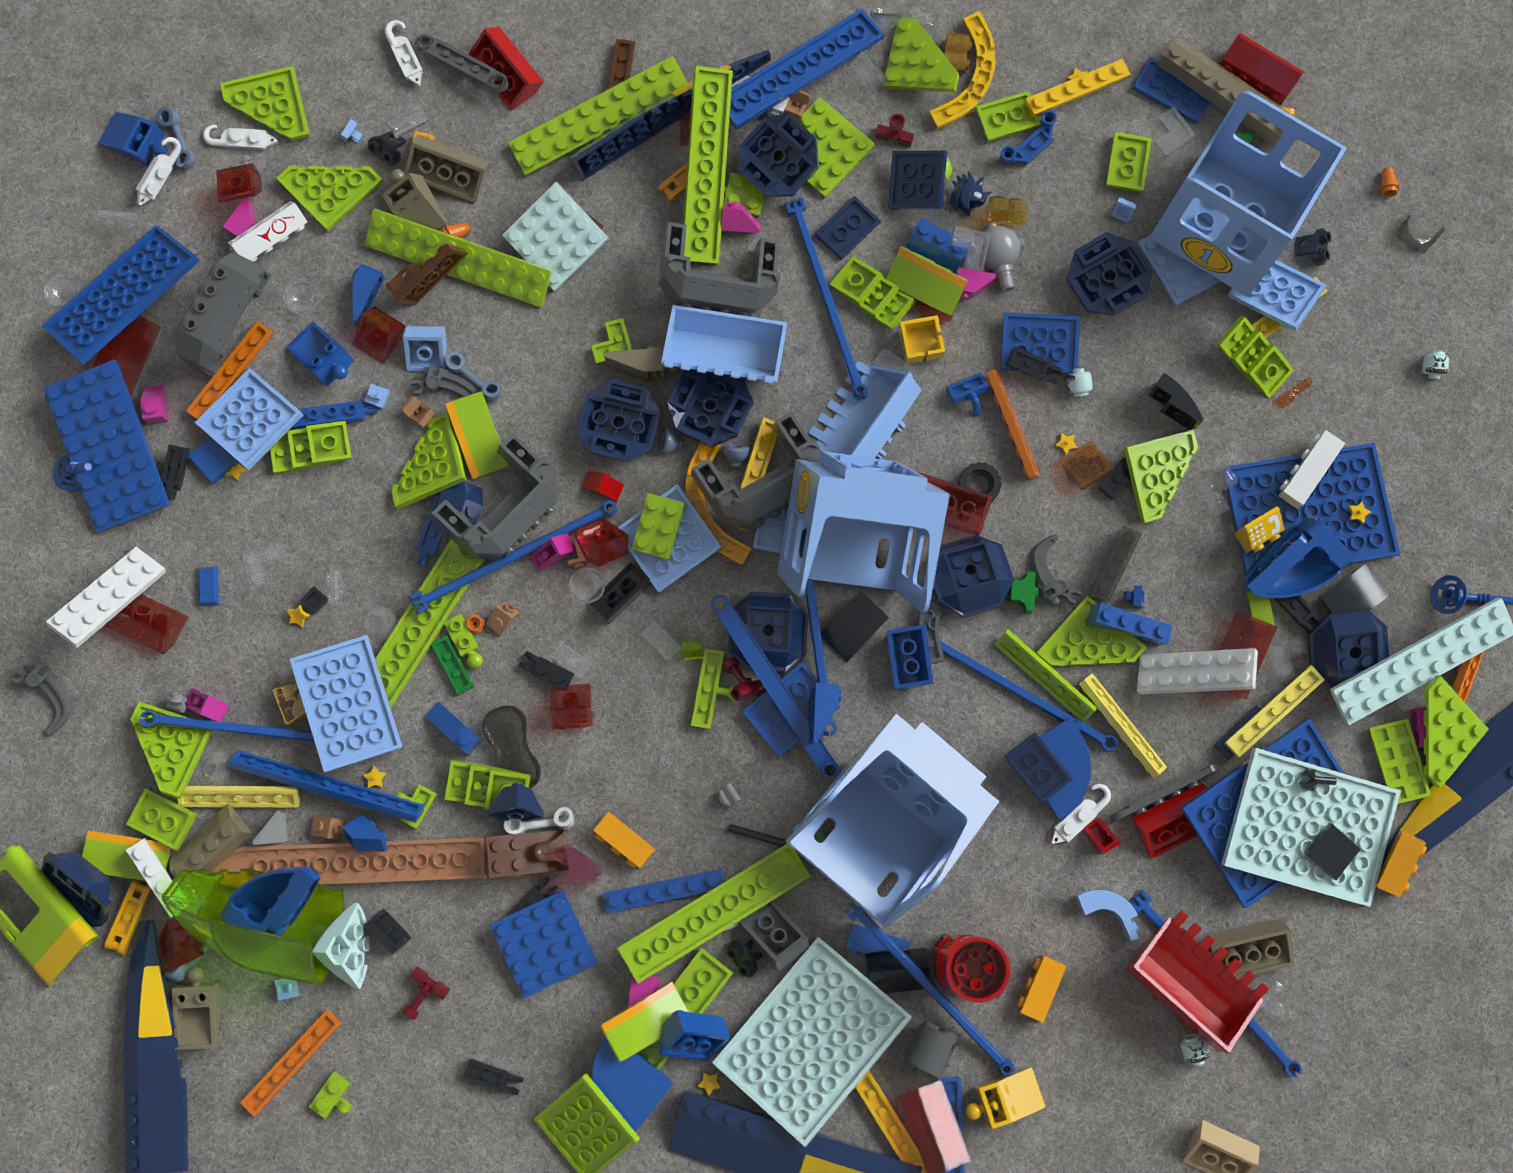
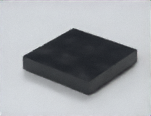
(1332, 851)

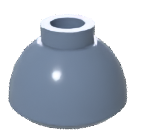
(669, 441)
(735, 453)

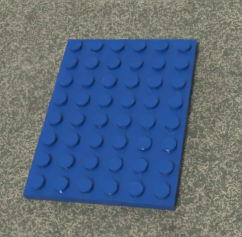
(1347, 482)
(1215, 807)

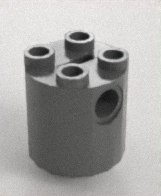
(930, 1051)

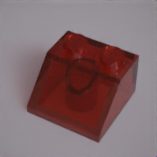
(238, 182)
(378, 334)
(601, 542)
(572, 707)
(178, 945)

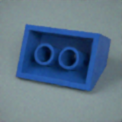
(933, 244)
(910, 657)
(693, 1035)

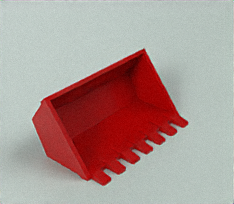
(1197, 982)

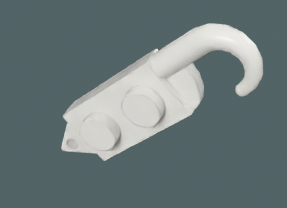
(240, 138)

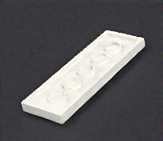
(105, 597)
(1197, 671)

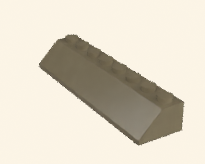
(1215, 84)

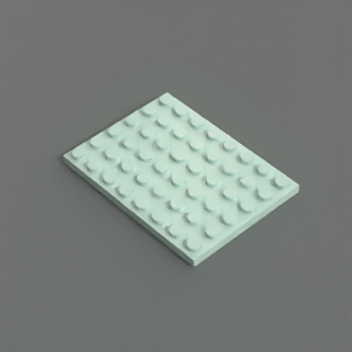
(1282, 819)
(812, 1041)

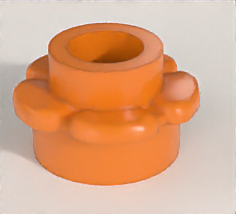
(480, 623)

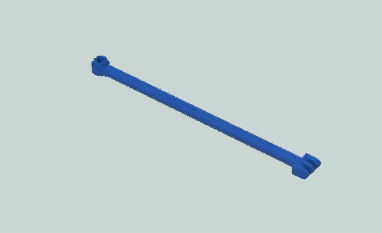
(826, 296)
(425, 599)
(815, 632)
(1026, 695)
(226, 727)
(930, 987)
(1252, 1025)

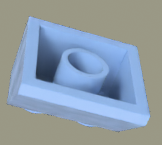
(424, 347)

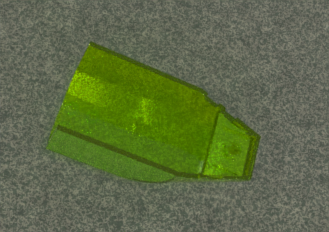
(200, 896)

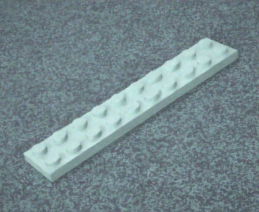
(1423, 661)

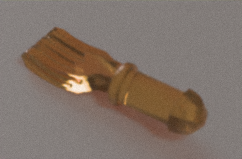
(1287, 397)

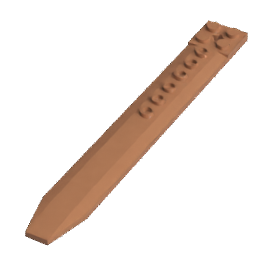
(344, 865)

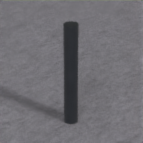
(757, 835)

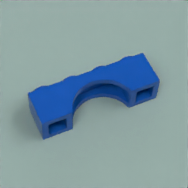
(1116, 619)

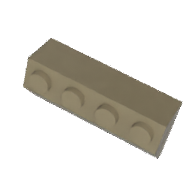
(447, 168)
(211, 843)
(1257, 947)

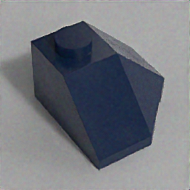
(465, 499)
(516, 803)

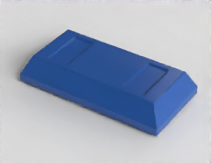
(208, 586)

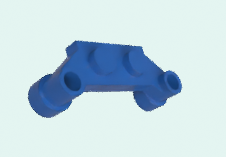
(1032, 145)

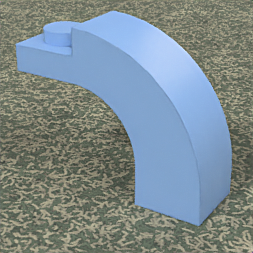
(1102, 899)

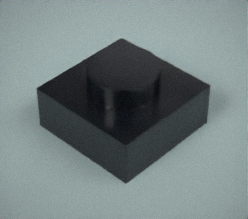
(314, 599)

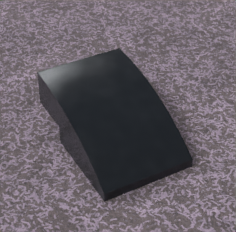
(1176, 402)
(1356, 592)
(854, 626)

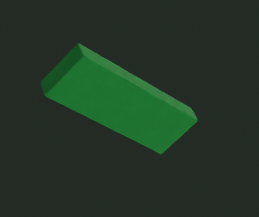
(452, 665)

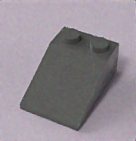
(775, 935)

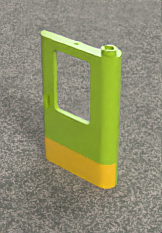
(57, 929)

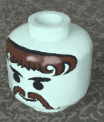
(1435, 364)
(1079, 382)
(1194, 1049)

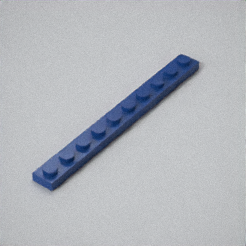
(326, 786)

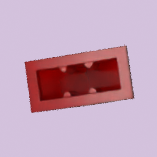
(603, 485)
(1101, 836)

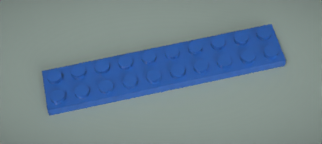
(802, 67)

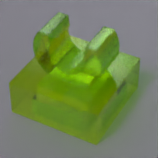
(692, 649)

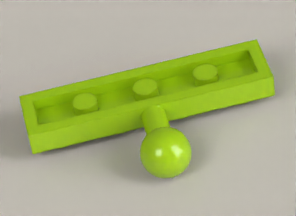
(709, 689)

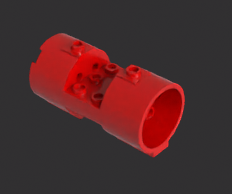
(971, 967)

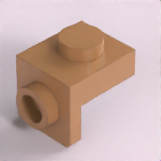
(797, 104)
(417, 411)
(580, 561)
(502, 617)
(327, 827)

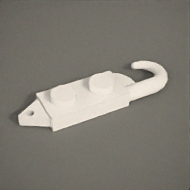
(404, 53)
(157, 173)
(1079, 817)

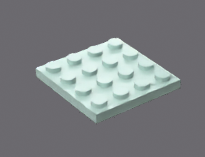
(556, 235)

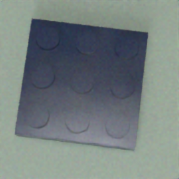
(917, 179)

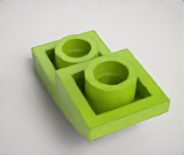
(1260, 608)

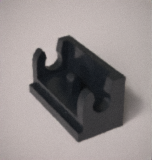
(388, 931)

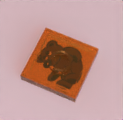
(1086, 465)

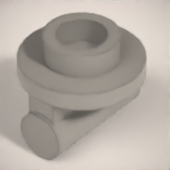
(176, 702)
(728, 796)

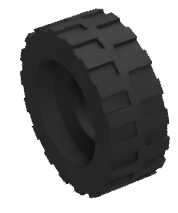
(985, 470)

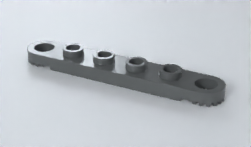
(461, 63)
(1157, 798)

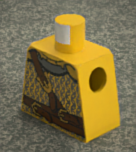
(290, 704)

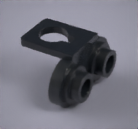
(385, 148)
(1318, 246)
(743, 957)

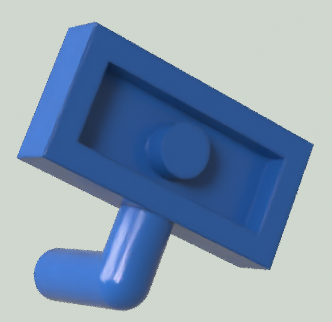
(968, 389)

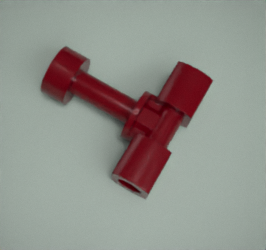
(895, 131)
(746, 685)
(427, 987)

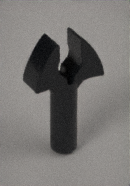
(1316, 779)

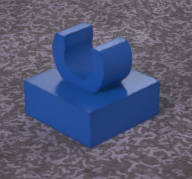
(1136, 597)

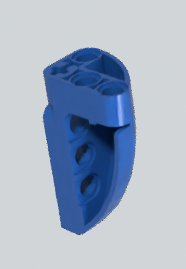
(1299, 561)
(271, 899)

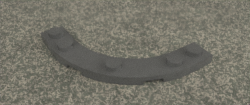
(931, 620)

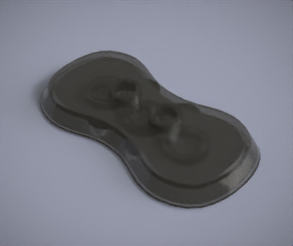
(507, 734)

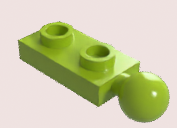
(464, 640)

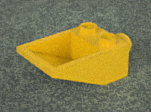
(1010, 1096)

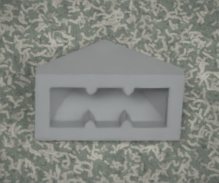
(274, 831)

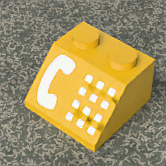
(1261, 530)

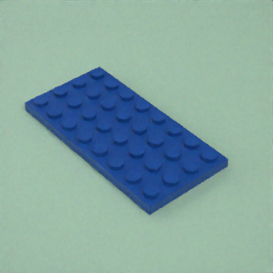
(120, 294)
(104, 430)

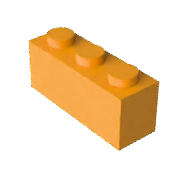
(623, 841)
(1401, 863)
(1041, 988)

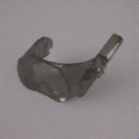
(1414, 243)

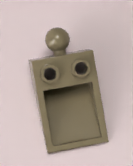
(413, 200)
(640, 364)
(195, 1018)

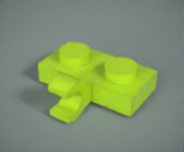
(423, 796)
(331, 1096)

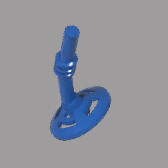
(69, 469)
(1457, 597)

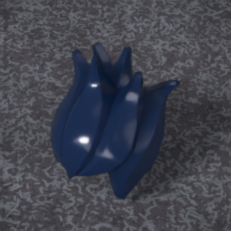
(968, 194)

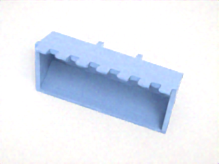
(724, 344)
(867, 424)

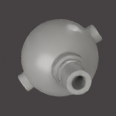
(1002, 254)

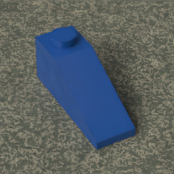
(365, 288)
(822, 706)
(453, 728)
(862, 940)

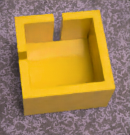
(919, 339)

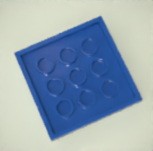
(543, 943)

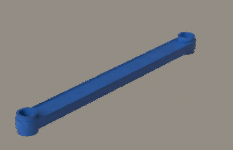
(773, 684)

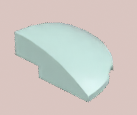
(344, 946)

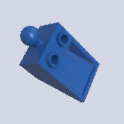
(133, 137)
(321, 354)

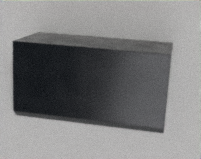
(621, 592)
(890, 975)

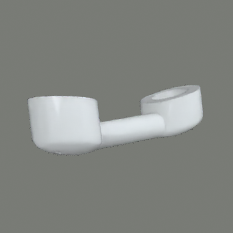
(562, 820)

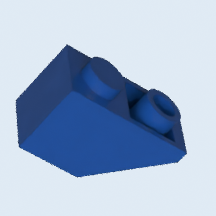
(364, 835)

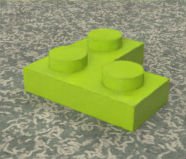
(617, 340)

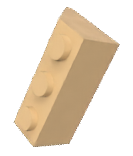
(1220, 1151)

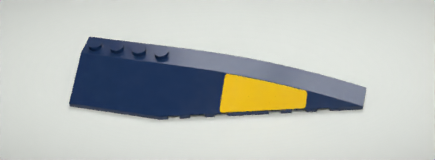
(649, 122)
(1469, 790)
(152, 1075)
(758, 1144)

